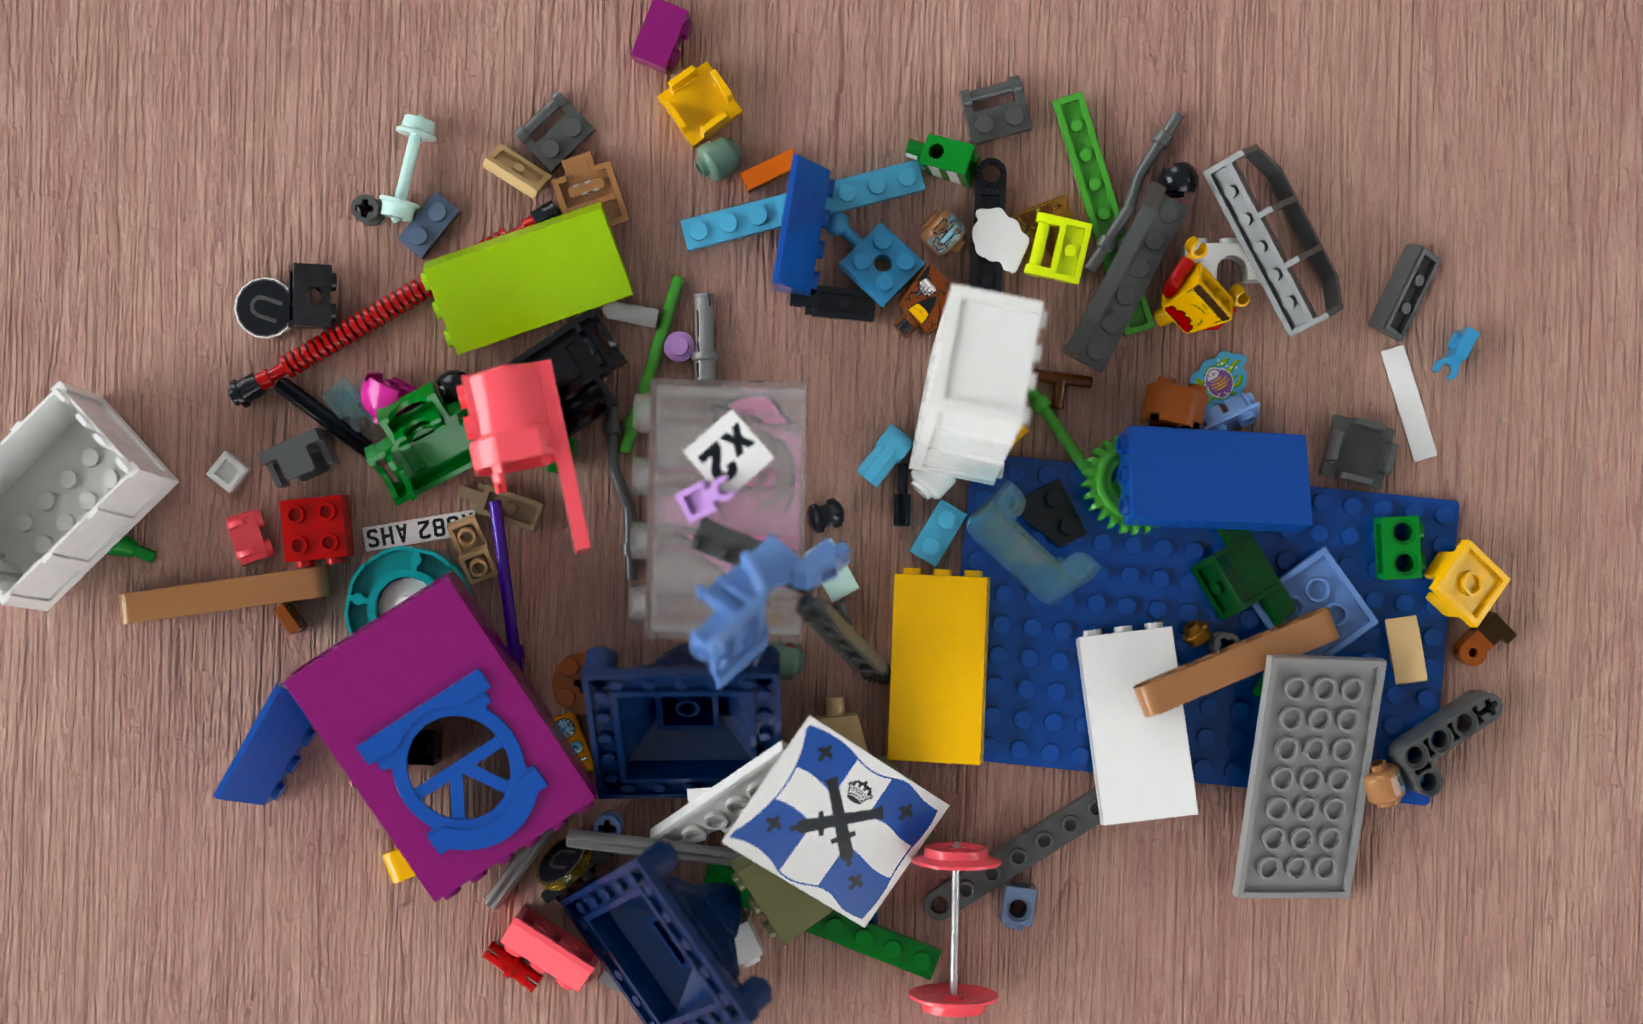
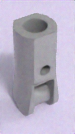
(632, 314)

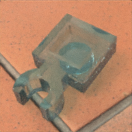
(345, 402)

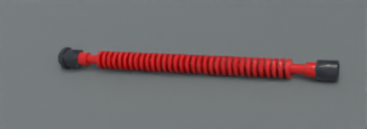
(255, 385)

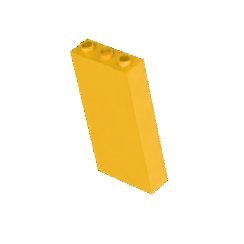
(938, 667)

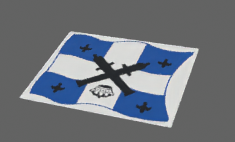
(835, 822)

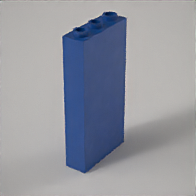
(1214, 479)

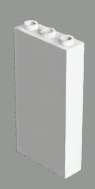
(1137, 760)

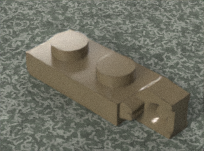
(517, 509)

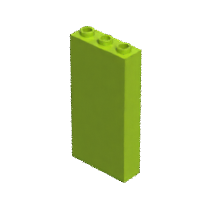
(527, 278)

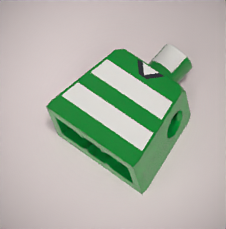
(955, 165)

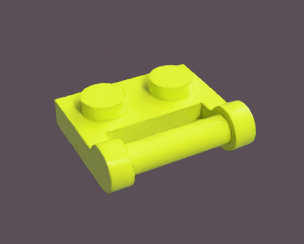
(1068, 250)

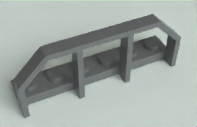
(1263, 247)
(1126, 279)

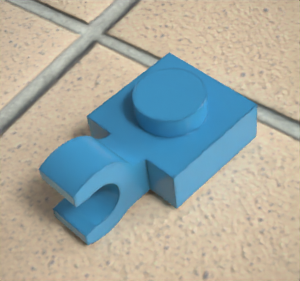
(1459, 348)

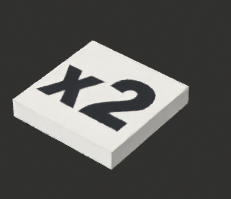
(731, 450)

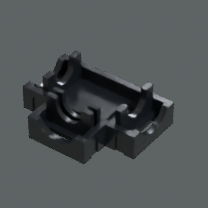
(579, 368)

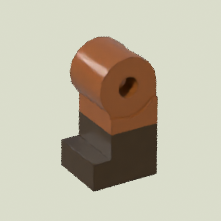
(1476, 642)

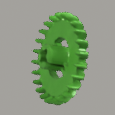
(1102, 490)

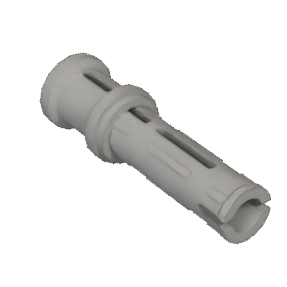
(705, 354)

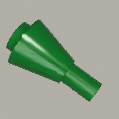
(128, 548)

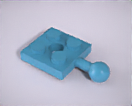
(876, 245)

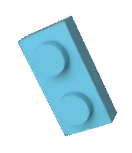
(938, 532)

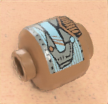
(943, 232)
(1384, 784)

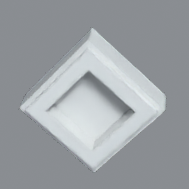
(228, 472)

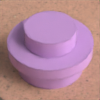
(679, 346)

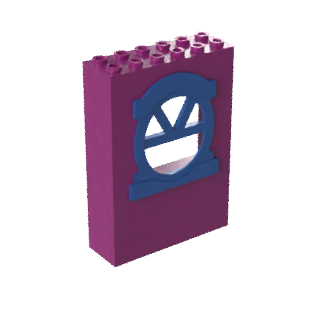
(429, 663)

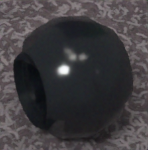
(1179, 179)
(447, 385)
(821, 516)

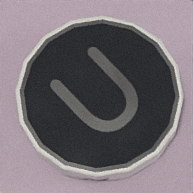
(263, 308)

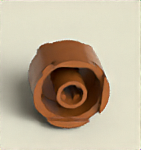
(1174, 404)
(566, 683)

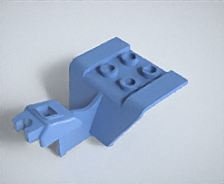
(738, 626)

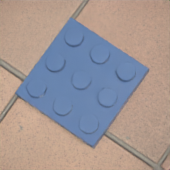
(1320, 584)

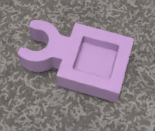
(702, 499)

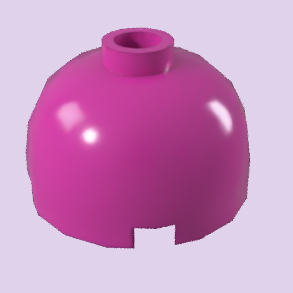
(381, 393)

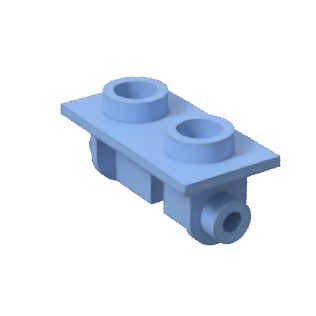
(1241, 411)

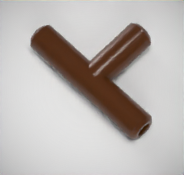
(1061, 382)

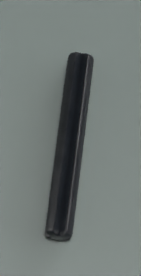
(322, 415)

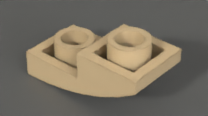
(472, 548)
(1405, 650)

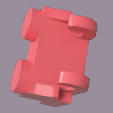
(247, 537)

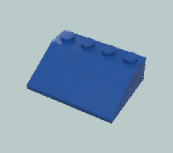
(801, 227)
(268, 752)

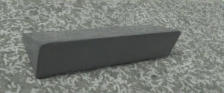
(1404, 291)

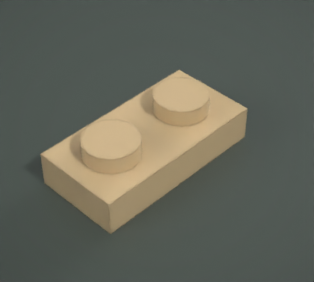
(517, 171)

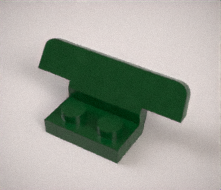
(1242, 577)

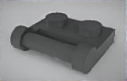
(999, 120)
(562, 138)

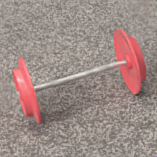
(954, 998)

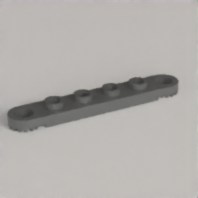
(843, 639)

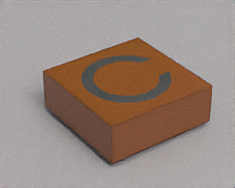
(290, 618)

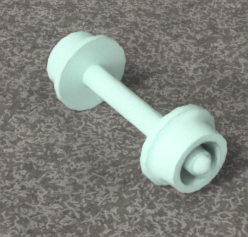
(417, 129)

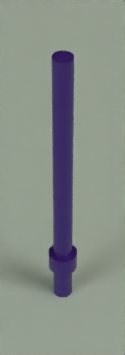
(505, 581)

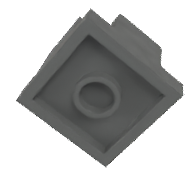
(1358, 451)
(300, 457)

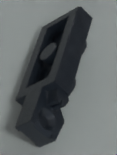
(836, 304)

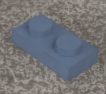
(429, 225)

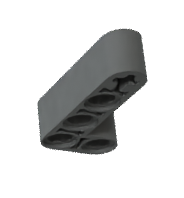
(1474, 711)

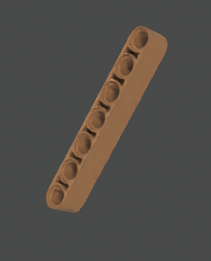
(225, 594)
(1234, 662)

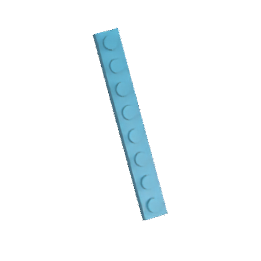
(768, 213)

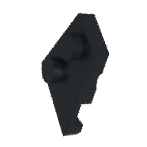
(1053, 514)

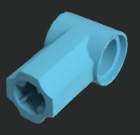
(888, 451)

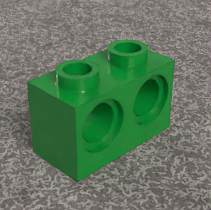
(1389, 547)

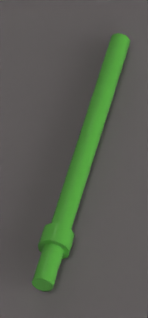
(654, 356)
(1041, 406)

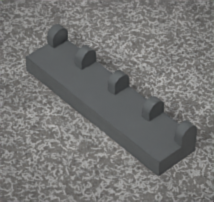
(727, 545)

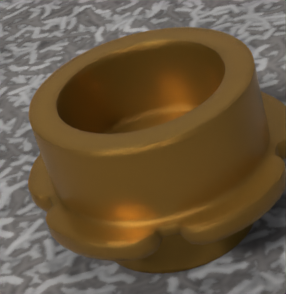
(1196, 633)

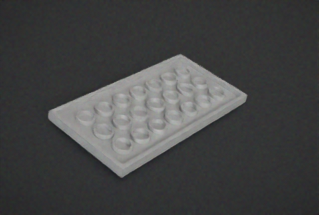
(1308, 776)

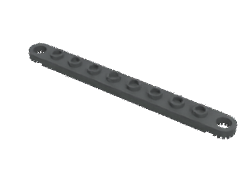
(1021, 853)

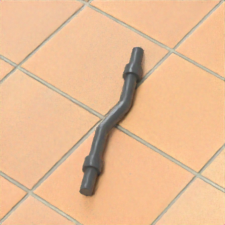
(1106, 242)
(613, 429)

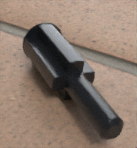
(902, 500)

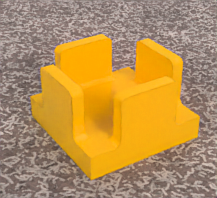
(699, 103)
(1465, 583)

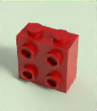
(317, 530)

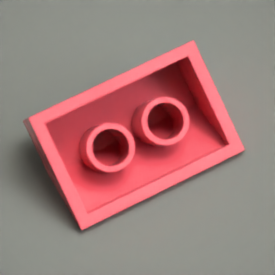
(549, 949)

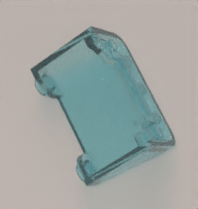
(1018, 552)

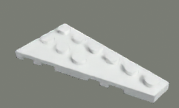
(719, 805)

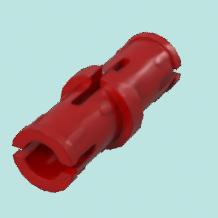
(512, 966)

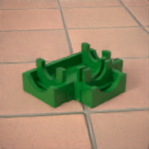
(421, 443)

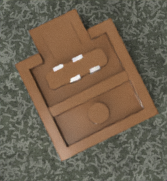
(589, 184)

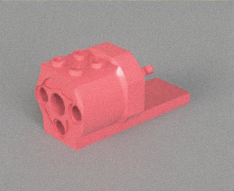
(521, 427)

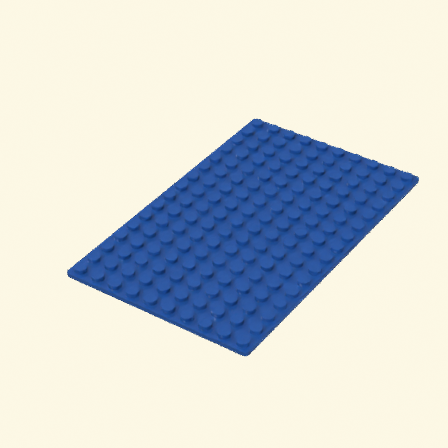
(1032, 655)

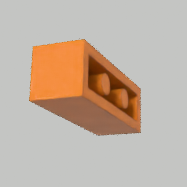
(767, 171)

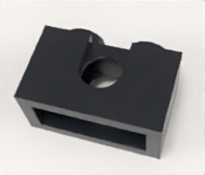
(301, 311)

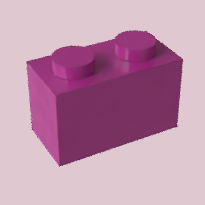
(662, 36)

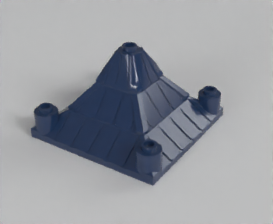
(670, 725)
(668, 942)

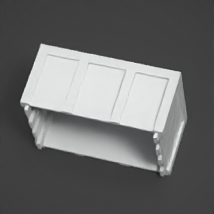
(977, 384)
(69, 493)

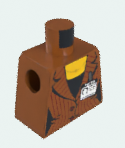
(923, 303)

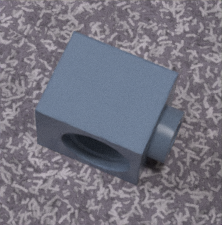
(1017, 891)

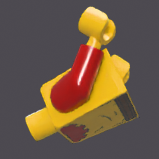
(1195, 297)

